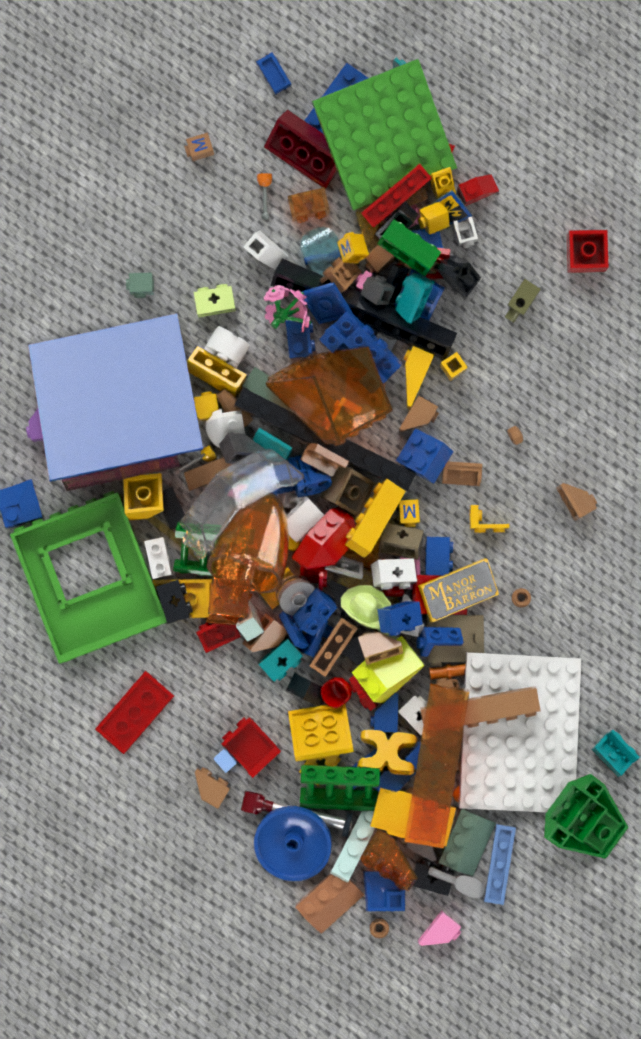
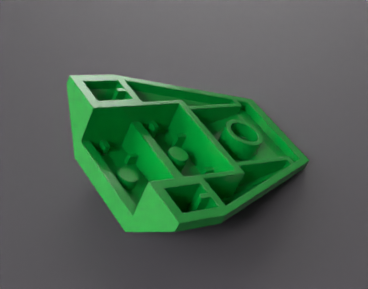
(585, 818)

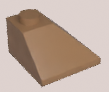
(577, 500)

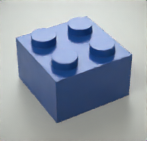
(424, 455)

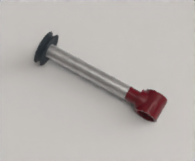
(256, 803)

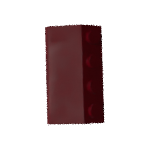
(302, 148)

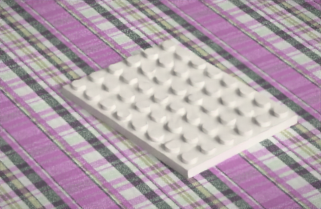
(525, 759)

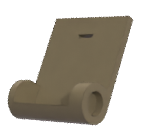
(469, 626)

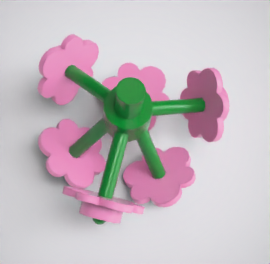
(278, 314)

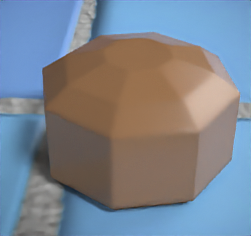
(515, 435)

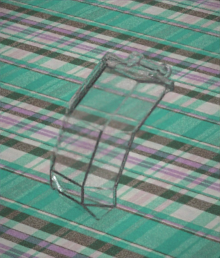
(230, 492)

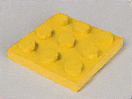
(320, 732)

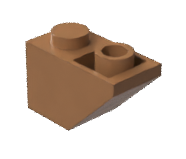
(211, 789)

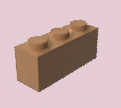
(333, 647)

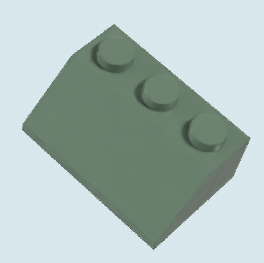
(466, 842)

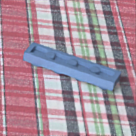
(499, 864)

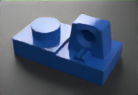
(314, 642)

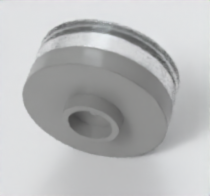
(294, 593)

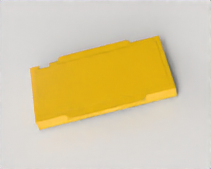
(393, 810)

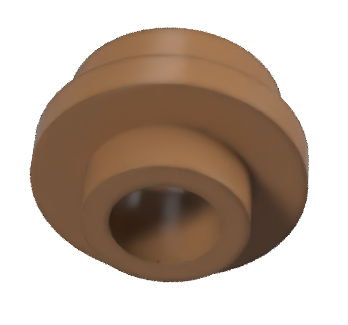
(516, 593)
(384, 932)

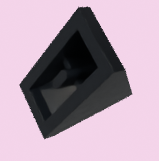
(305, 689)

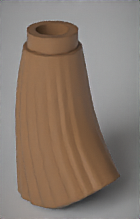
(227, 402)

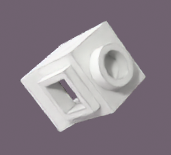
(463, 226)

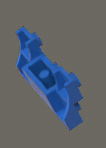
(355, 334)

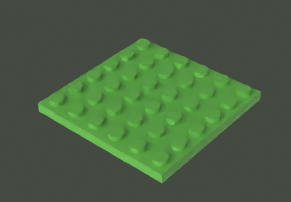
(383, 132)

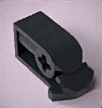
(458, 274)

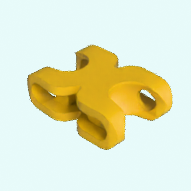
(388, 751)

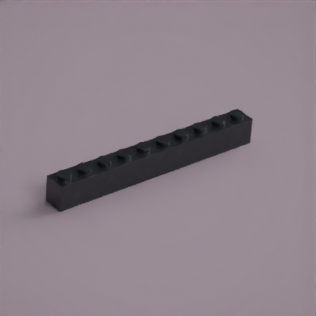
(381, 318)
(293, 425)

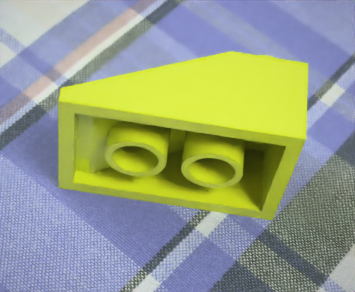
(388, 675)

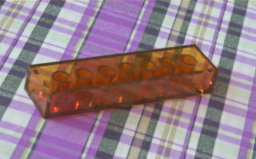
(436, 765)

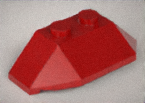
(325, 541)

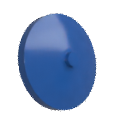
(292, 843)

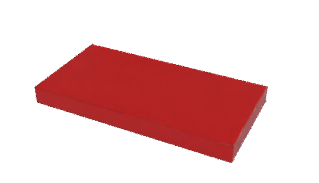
(134, 712)

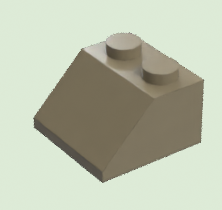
(348, 490)

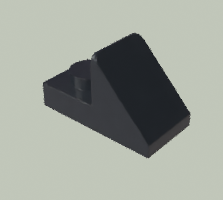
(396, 278)

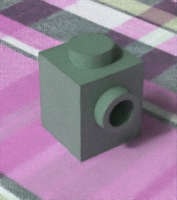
(140, 284)

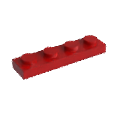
(396, 195)

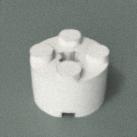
(227, 346)

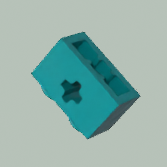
(270, 660)

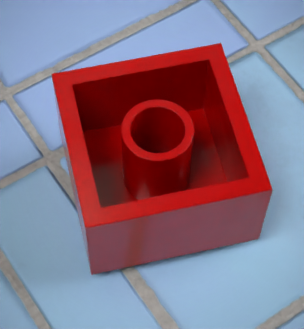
(587, 251)

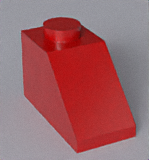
(477, 189)

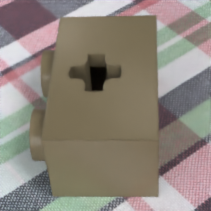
(402, 541)

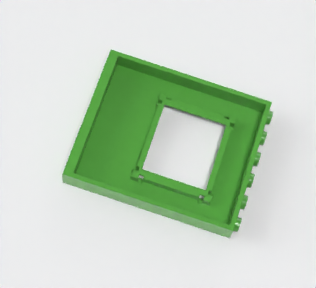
(102, 614)

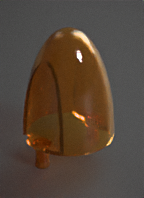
(252, 549)

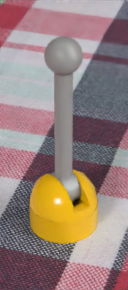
(207, 454)

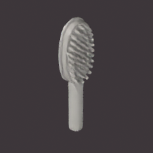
(464, 884)

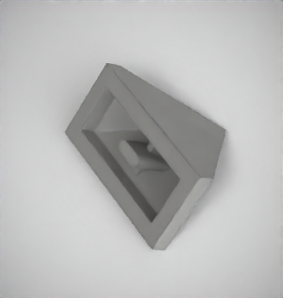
(347, 567)

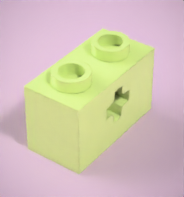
(224, 303)

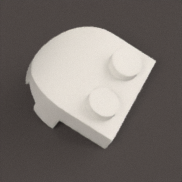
(223, 423)

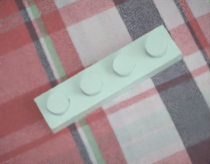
(354, 847)

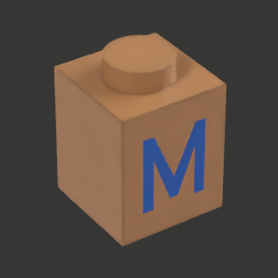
(199, 147)

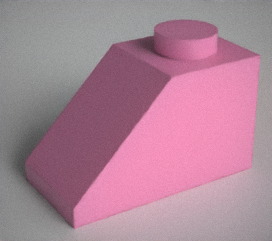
(440, 931)

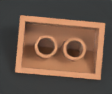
(328, 901)

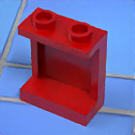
(250, 746)

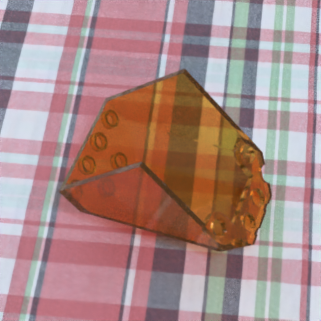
(333, 393)

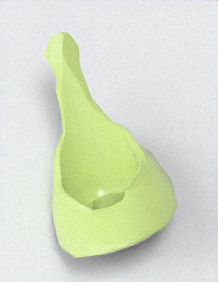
(362, 605)

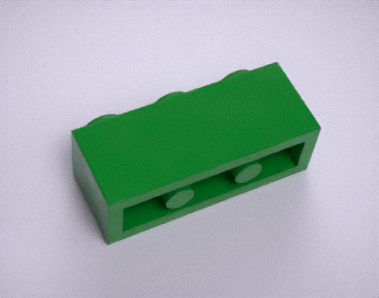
(409, 247)

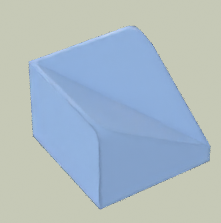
(225, 760)

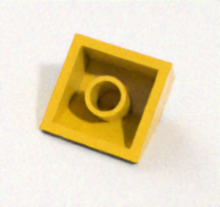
(143, 496)

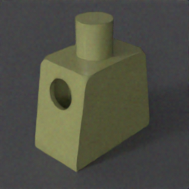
(527, 292)

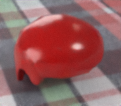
(336, 692)

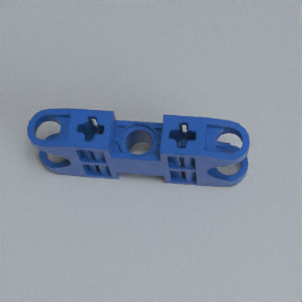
(309, 482)

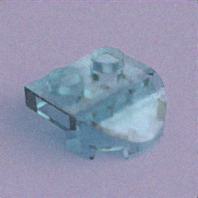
(319, 247)

